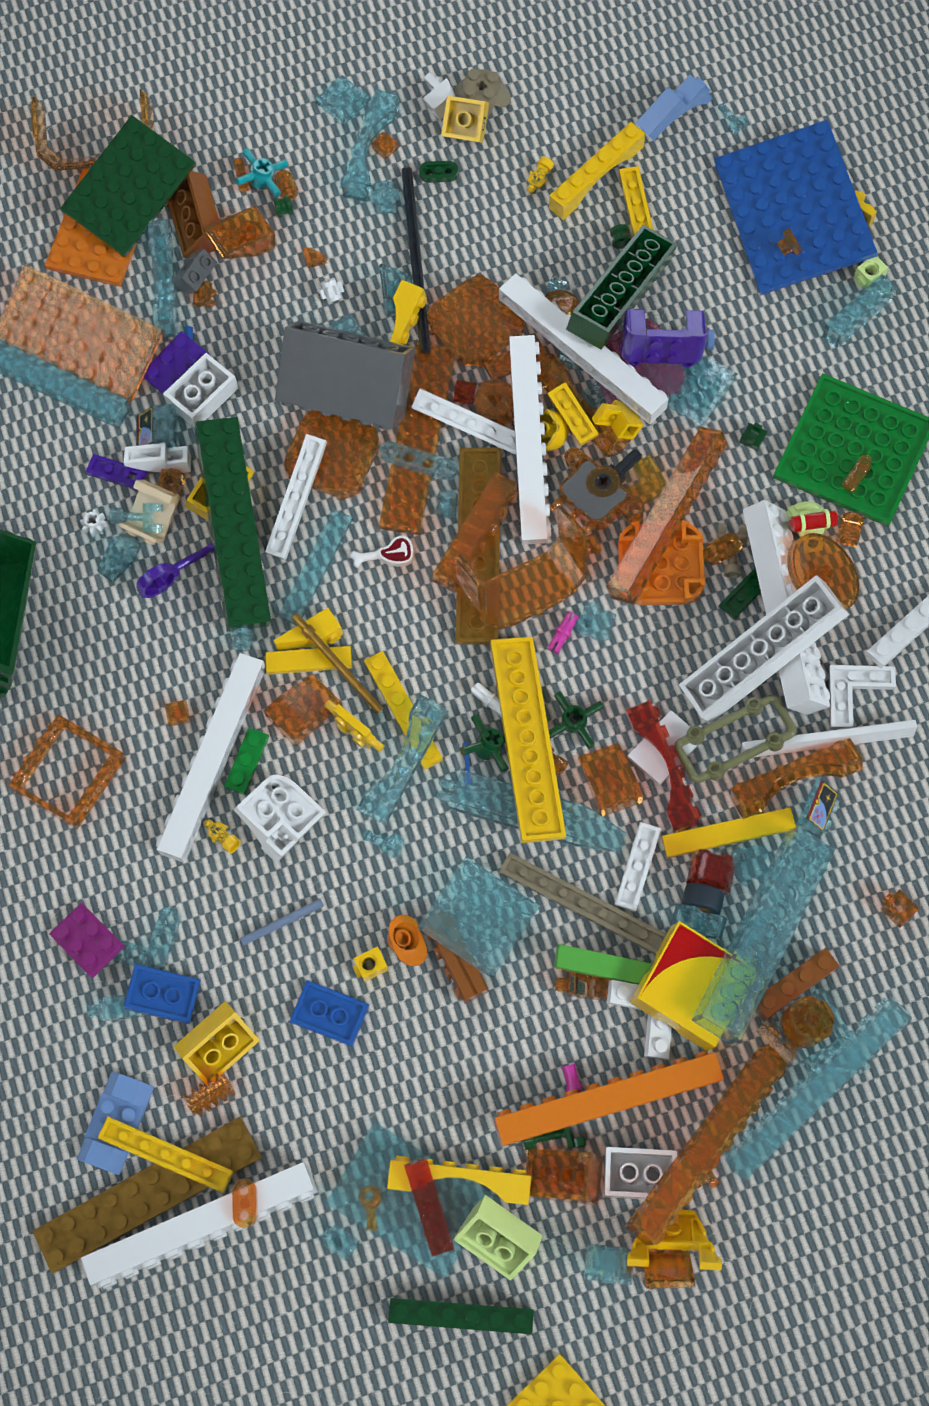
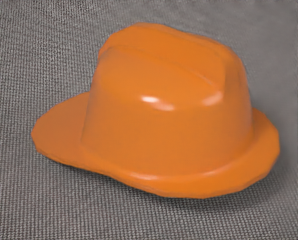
(407, 940)

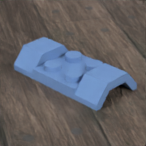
(124, 1101)

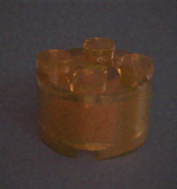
(495, 401)
(795, 1023)

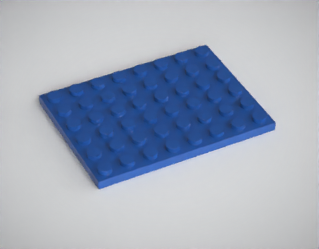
(799, 186)

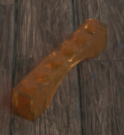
(553, 375)
(836, 761)

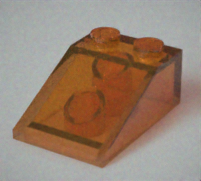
(242, 234)
(301, 709)
(610, 779)
(564, 1175)
(668, 1270)

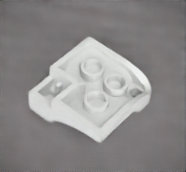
(279, 815)

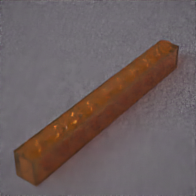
(666, 515)
(706, 1146)

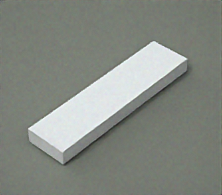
(637, 867)

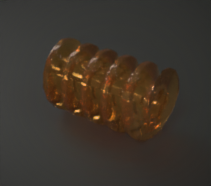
(209, 1094)

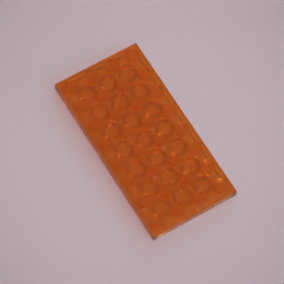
(78, 332)

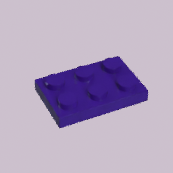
(173, 362)

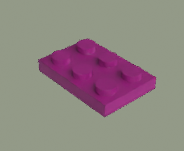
(86, 940)

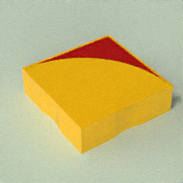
(679, 981)

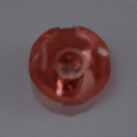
(712, 870)

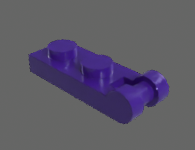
(114, 471)

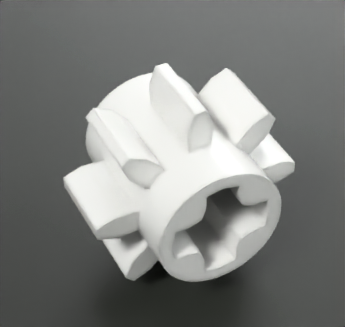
(331, 290)
(88, 524)

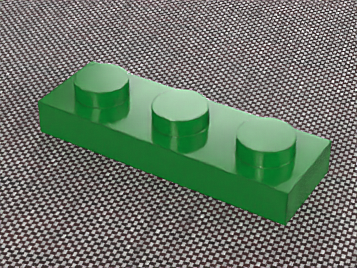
(246, 761)

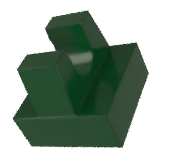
(753, 436)

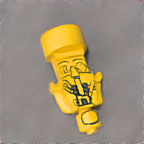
(536, 179)
(218, 832)

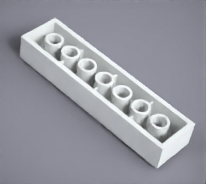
(763, 649)

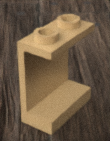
(152, 493)

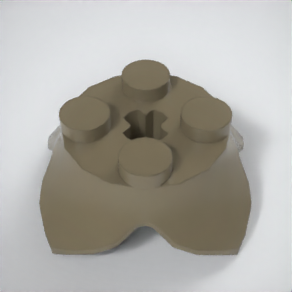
(484, 86)

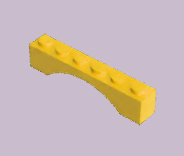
(574, 189)
(407, 301)
(510, 1187)

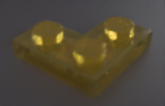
(650, 483)

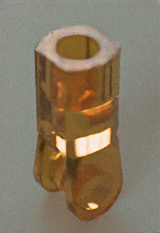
(857, 473)

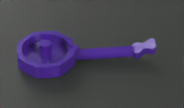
(164, 575)

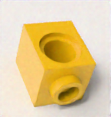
(374, 955)

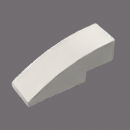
(158, 457)

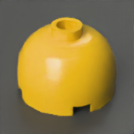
(555, 430)

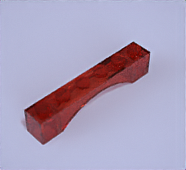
(680, 808)

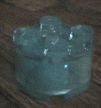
(608, 1264)

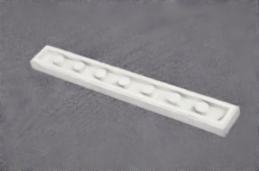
(827, 738)

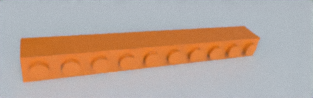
(607, 1099)

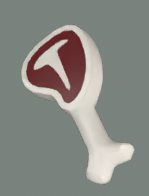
(397, 553)

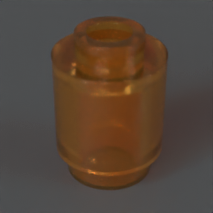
(285, 182)

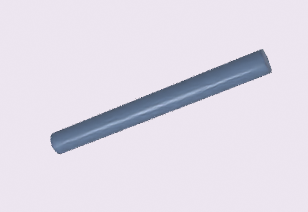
(281, 922)

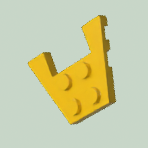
(683, 1235)

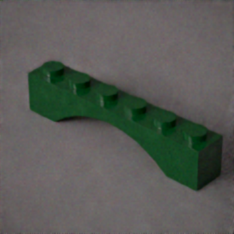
(461, 1316)

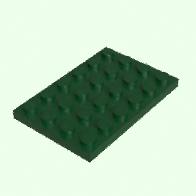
(128, 186)

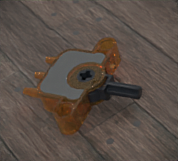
(597, 504)

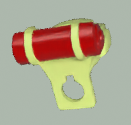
(810, 518)

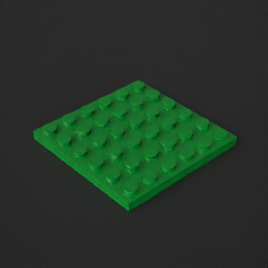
(837, 431)

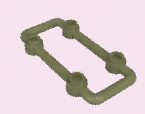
(753, 707)

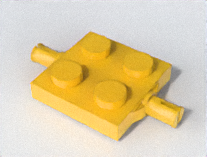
(348, 723)

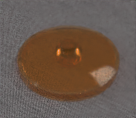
(824, 557)

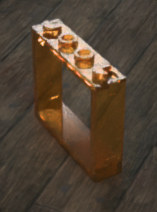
(94, 790)

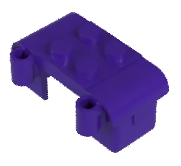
(663, 346)

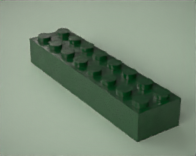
(621, 287)

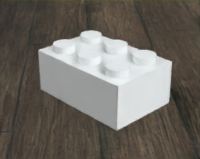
(201, 390)
(634, 1171)

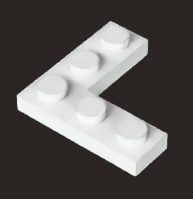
(848, 677)
(658, 1032)

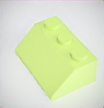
(498, 1237)

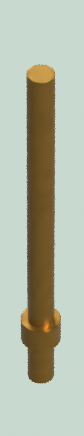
(309, 632)

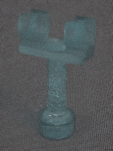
(117, 515)

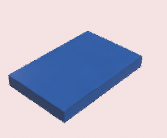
(161, 994)
(329, 1013)

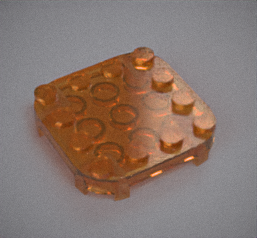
(474, 321)
(346, 455)

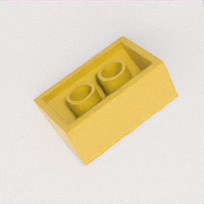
(216, 1043)

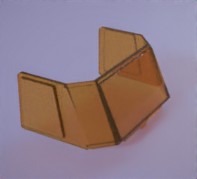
(51, 158)
(531, 585)

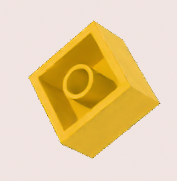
(465, 119)

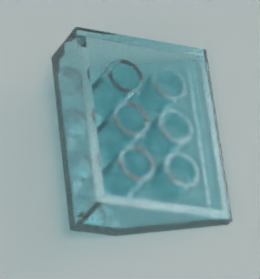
(702, 390)

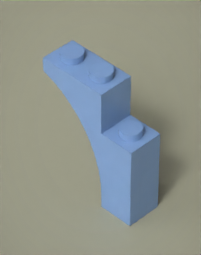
(672, 105)

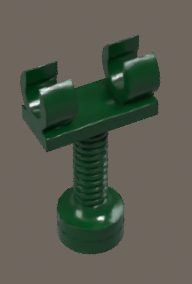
(562, 1133)

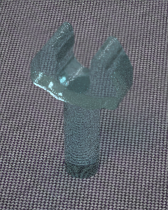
(740, 120)

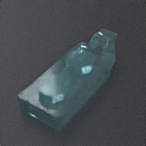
(112, 1009)

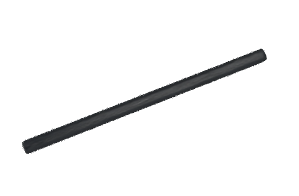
(415, 256)

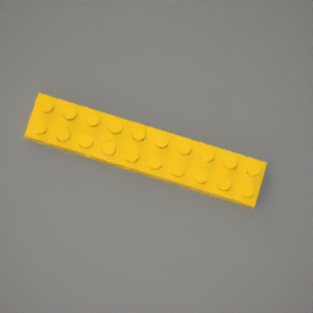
(527, 740)

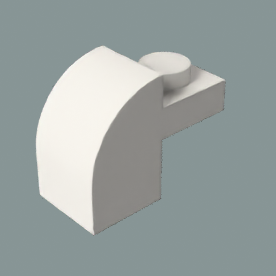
(437, 97)

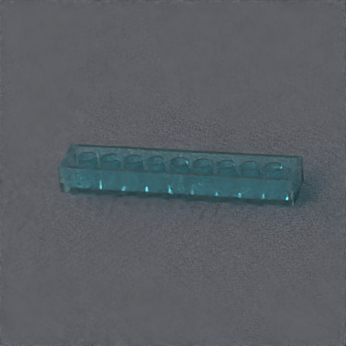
(763, 936)

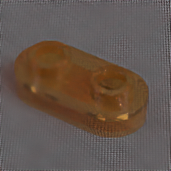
(723, 548)
(245, 1203)

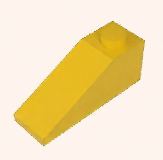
(326, 628)

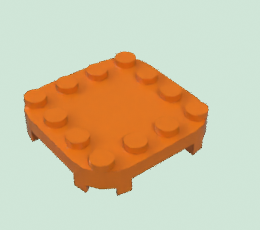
(680, 573)

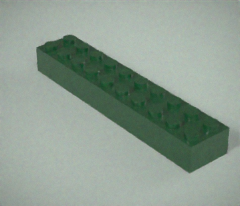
(232, 524)

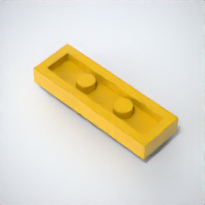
(573, 414)

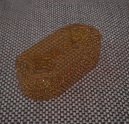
(240, 171)

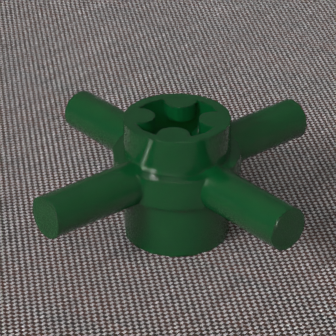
(577, 712)
(487, 744)

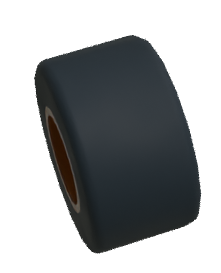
(704, 896)

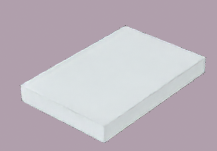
(649, 759)

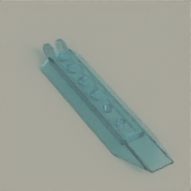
(495, 802)

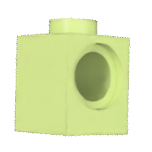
(873, 266)

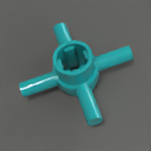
(261, 173)

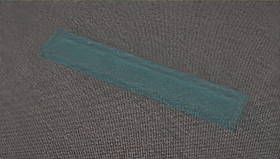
(316, 566)

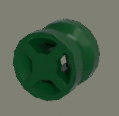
(283, 206)
(620, 236)

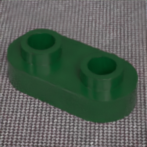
(438, 170)

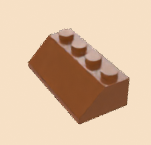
(191, 211)

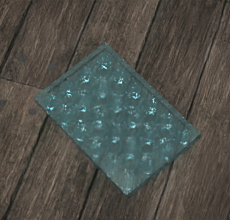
(397, 1213)

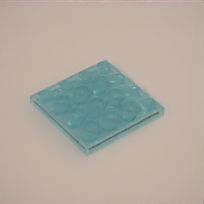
(478, 917)

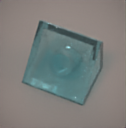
(390, 281)

